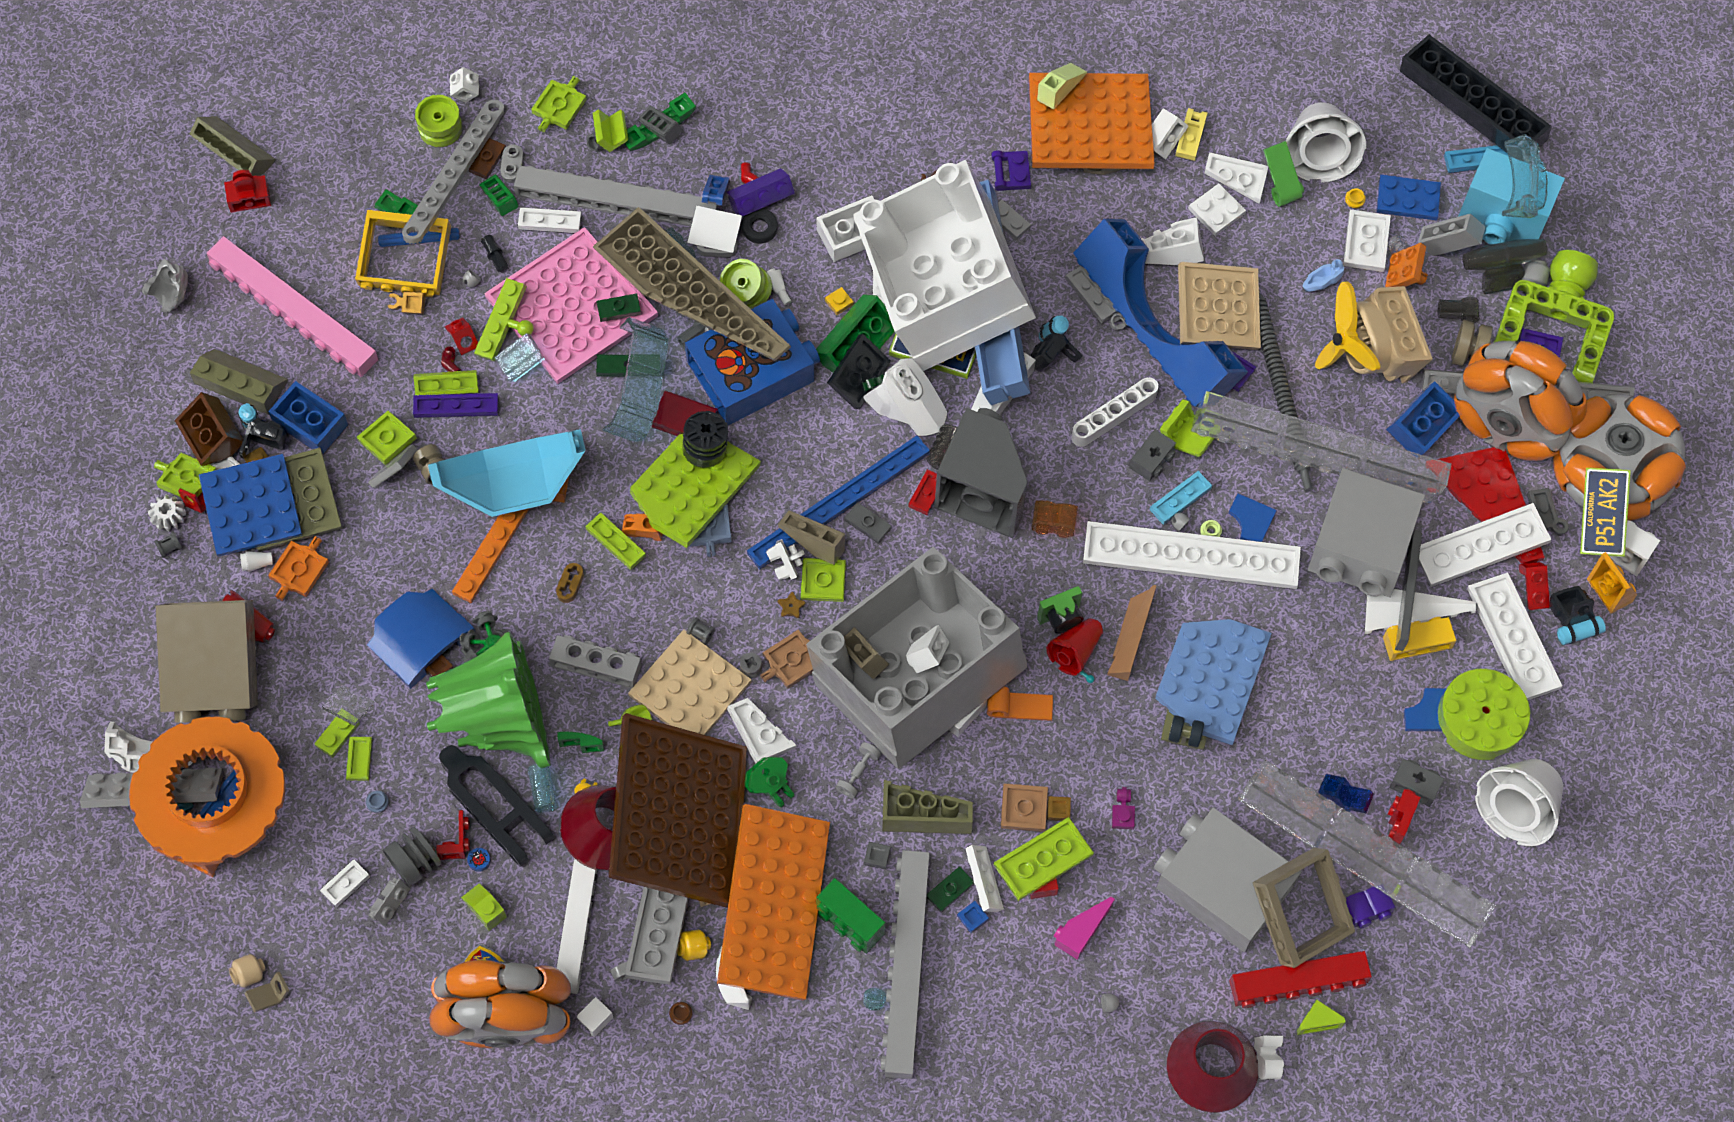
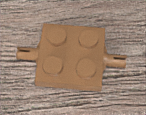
(788, 660)

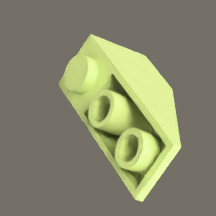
(1058, 84)

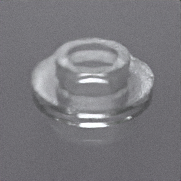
(1396, 244)

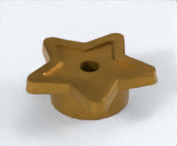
(791, 611)

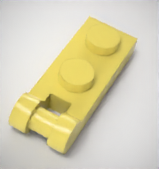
(1191, 138)

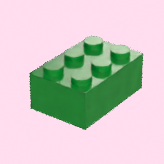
(850, 916)

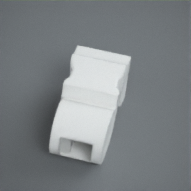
(1269, 1063)

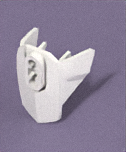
(908, 398)

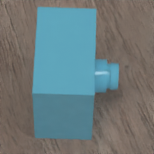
(1491, 194)

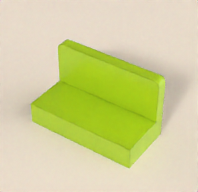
(610, 130)

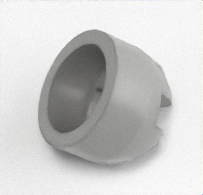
(472, 279)
(1115, 318)
(1179, 521)
(1109, 1002)

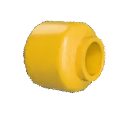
(693, 945)

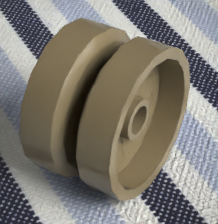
(1467, 343)

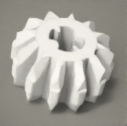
(167, 513)

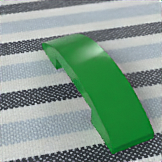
(678, 110)

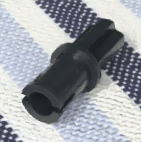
(494, 253)

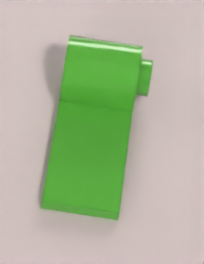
(1283, 173)

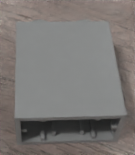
(1366, 533)
(1216, 875)

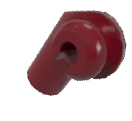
(448, 360)

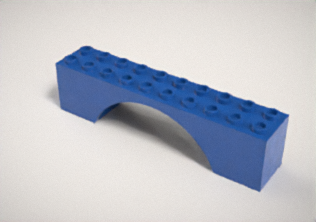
(1116, 262)

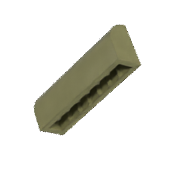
(231, 145)

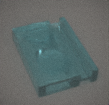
(519, 357)

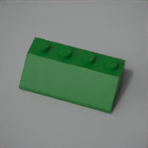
(865, 317)

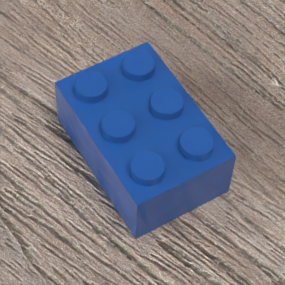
(308, 417)
(1424, 419)

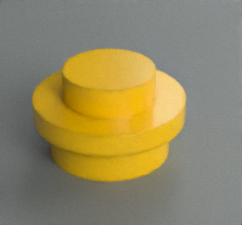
(1355, 198)

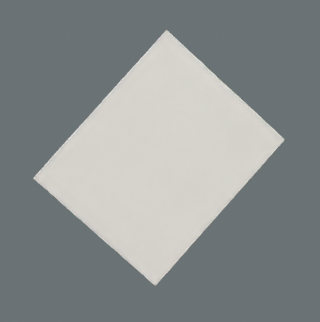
(714, 229)

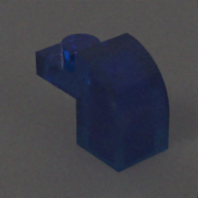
(1345, 795)

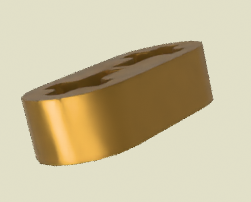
(573, 585)

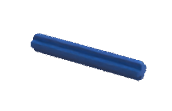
(397, 238)

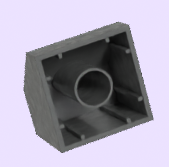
(982, 474)

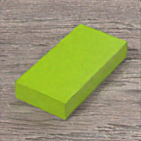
(359, 759)

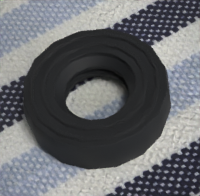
(764, 236)

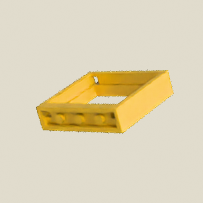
(399, 221)

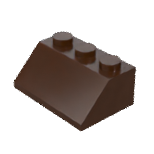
(209, 429)

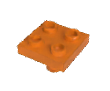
(1406, 267)

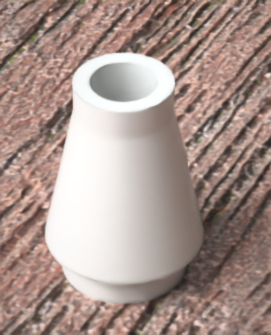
(255, 560)

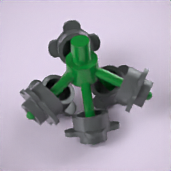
(472, 641)

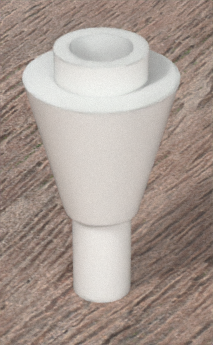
(778, 285)

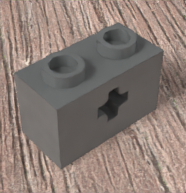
(1143, 460)
(1428, 785)

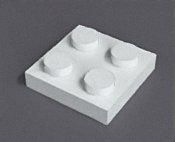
(1217, 209)

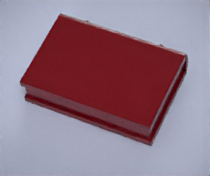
(674, 412)

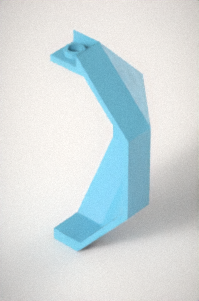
(510, 474)

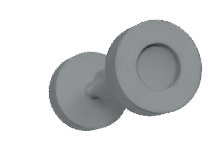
(869, 752)

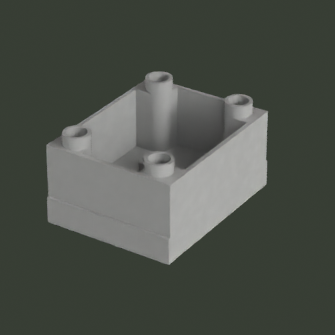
(911, 709)

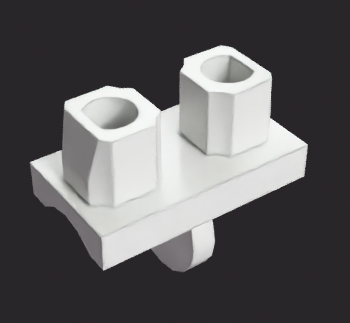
(788, 569)

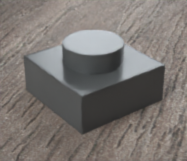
(877, 855)

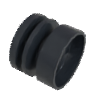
(705, 439)

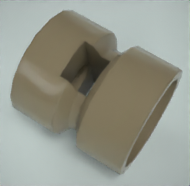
(426, 456)

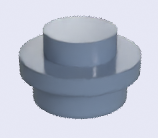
(377, 801)

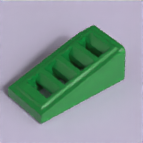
(504, 205)

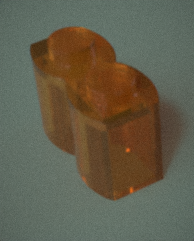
(1054, 518)

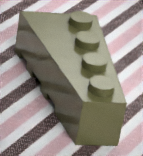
(924, 812)

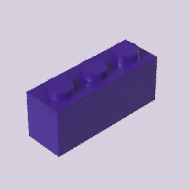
(760, 192)

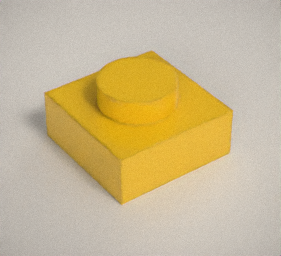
(839, 301)

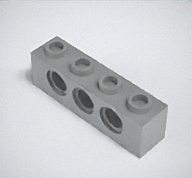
(624, 676)

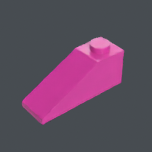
(1080, 929)

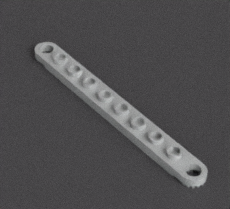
(453, 172)

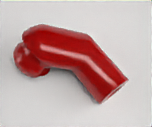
(746, 175)

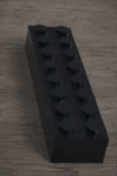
(1471, 94)

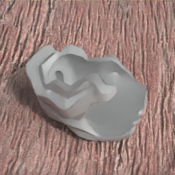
(167, 285)

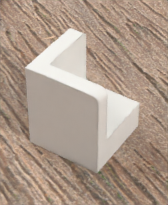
(595, 1016)

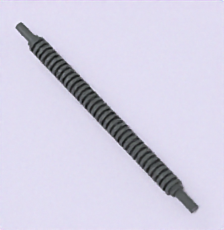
(1278, 377)

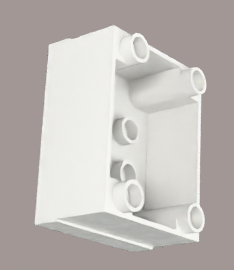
(943, 265)

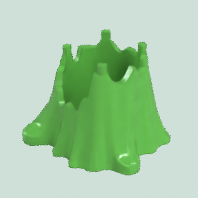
(493, 702)

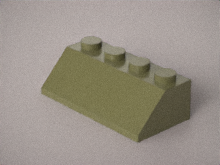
(238, 380)

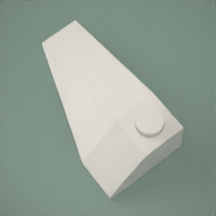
(1176, 244)

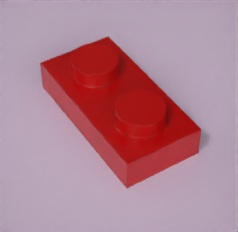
(925, 493)

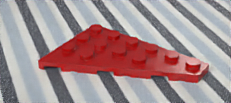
(1488, 488)

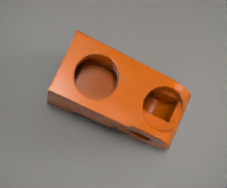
(638, 526)

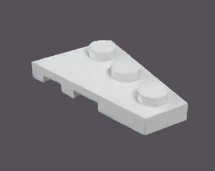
(1239, 175)

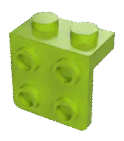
(1179, 428)

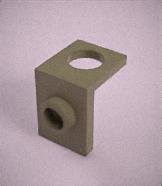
(268, 994)

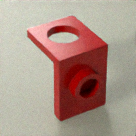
(459, 329)
(199, 503)

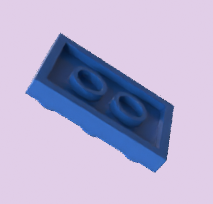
(1408, 197)

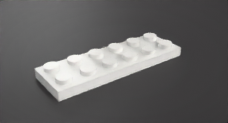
(1482, 545)
(1514, 636)

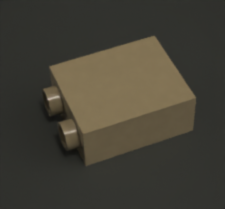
(206, 658)

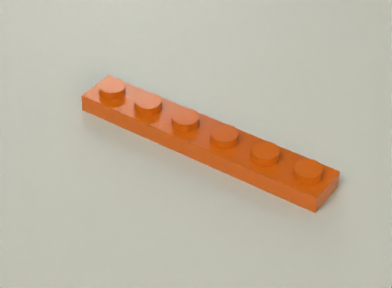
(488, 555)

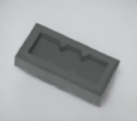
(868, 523)

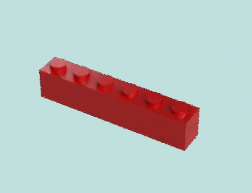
(1307, 978)

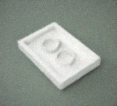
(1366, 240)

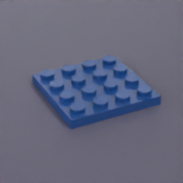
(250, 505)

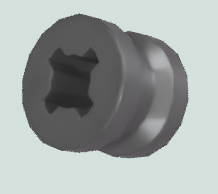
(751, 670)

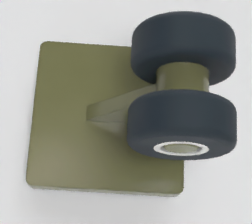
(1182, 733)

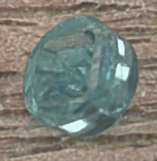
(874, 999)

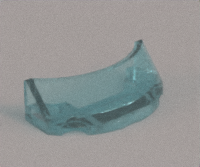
(1529, 178)

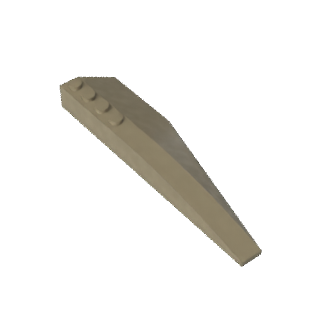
(677, 280)

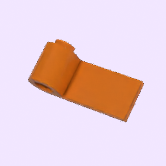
(1020, 705)

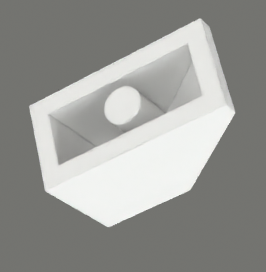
(1166, 132)
(927, 650)

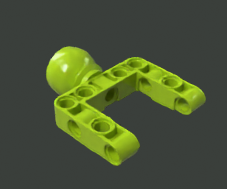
(1571, 277)

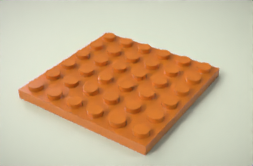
(1095, 126)

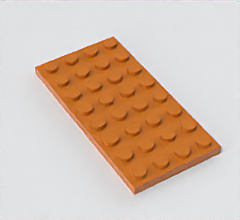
(773, 902)

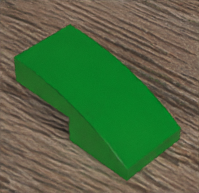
(391, 203)
(587, 742)

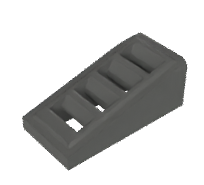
(668, 133)

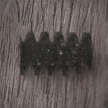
(940, 445)

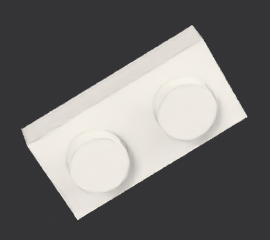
(345, 883)

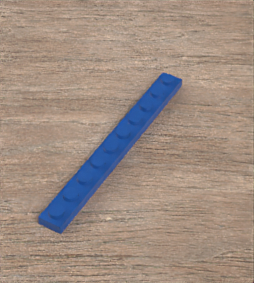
(848, 494)

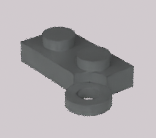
(1545, 506)

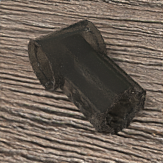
(1459, 309)

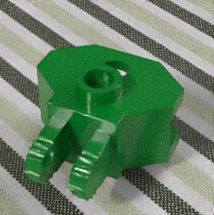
(771, 780)

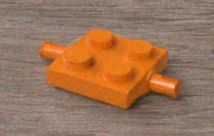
(298, 568)

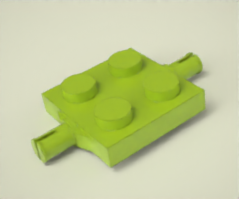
(559, 104)
(182, 474)

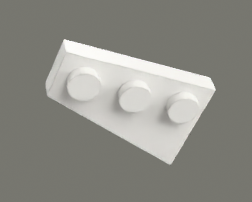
(758, 732)

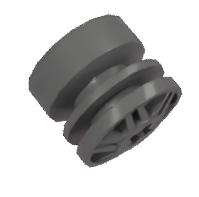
(412, 856)

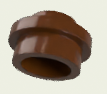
(680, 1013)

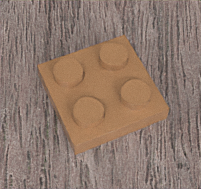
(1024, 807)

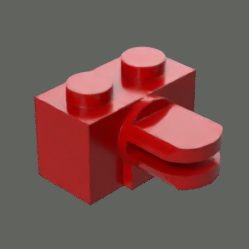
(247, 191)

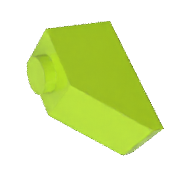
(484, 906)

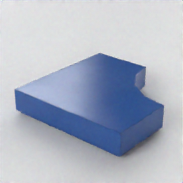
(1252, 517)
(1424, 714)

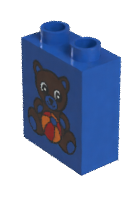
(745, 380)

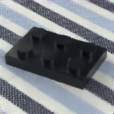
(858, 365)

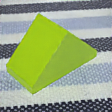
(1320, 1019)

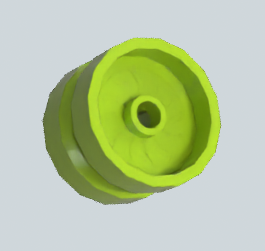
(438, 120)
(747, 282)

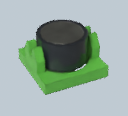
(1062, 609)

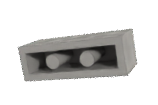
(1452, 234)

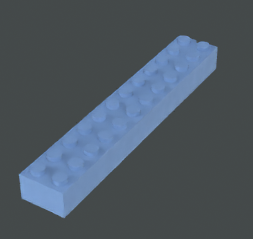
(1002, 357)

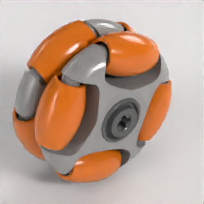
(1520, 399)
(1625, 436)
(500, 1004)

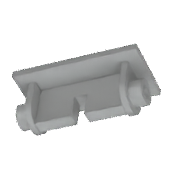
(394, 894)

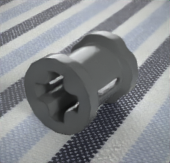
(168, 544)
(705, 635)

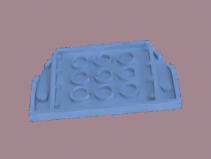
(1213, 674)

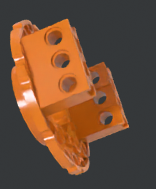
(227, 834)

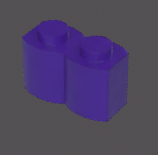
(1369, 906)

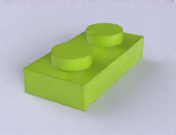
(335, 736)

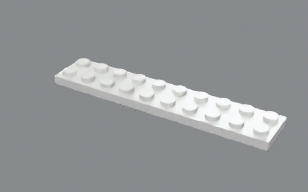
(1192, 555)

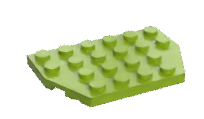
(686, 497)

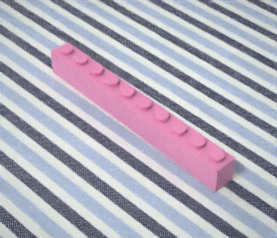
(292, 306)

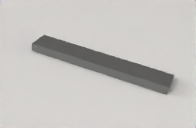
(1408, 591)

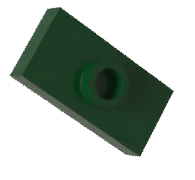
(618, 307)
(950, 889)

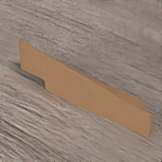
(1131, 634)

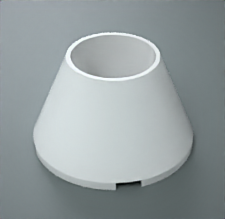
(1330, 155)
(1521, 801)

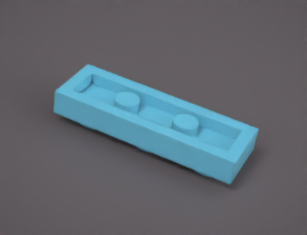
(1180, 497)

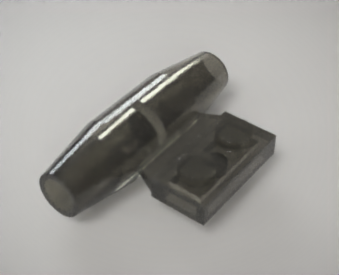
(1503, 262)

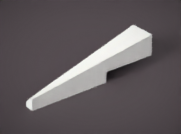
(1385, 611)

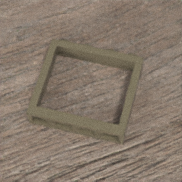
(1275, 918)

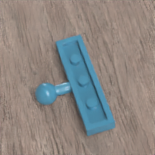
(1467, 158)

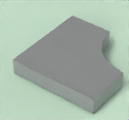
(393, 466)

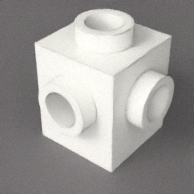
(464, 84)

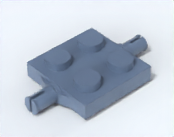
(715, 533)

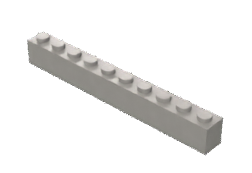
(607, 195)
(906, 966)

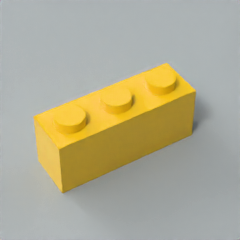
(1423, 638)

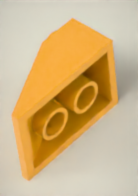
(1611, 584)

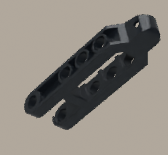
(455, 764)

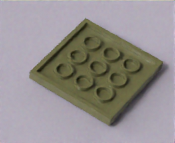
(312, 496)

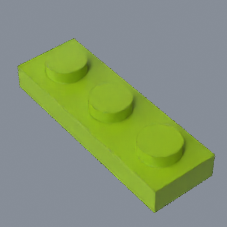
(446, 383)
(615, 541)

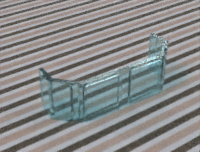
(641, 382)

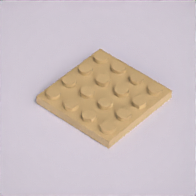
(1219, 305)
(690, 685)

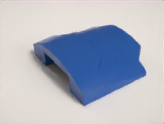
(416, 633)

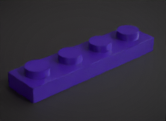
(455, 405)

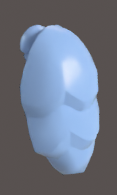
(1324, 276)

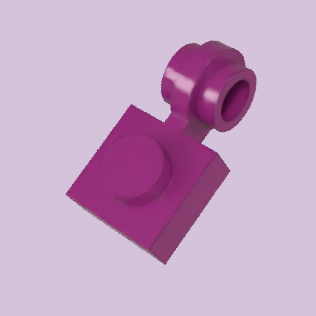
(1123, 816)

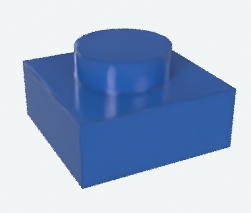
(972, 917)

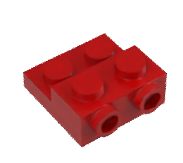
(1401, 814)

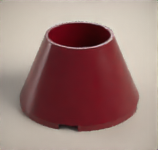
(582, 831)
(1198, 1087)

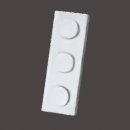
(549, 220)
(984, 878)

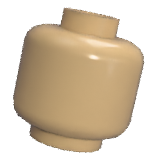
(247, 970)

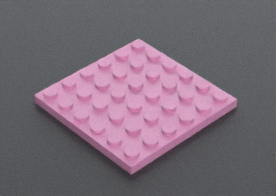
(564, 306)

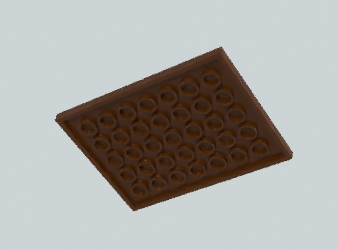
(677, 810)

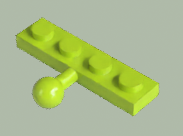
(501, 319)

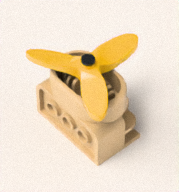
(1377, 334)

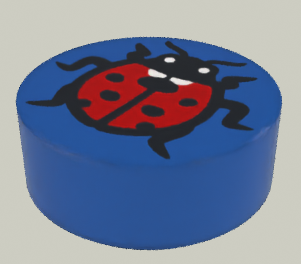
(478, 859)

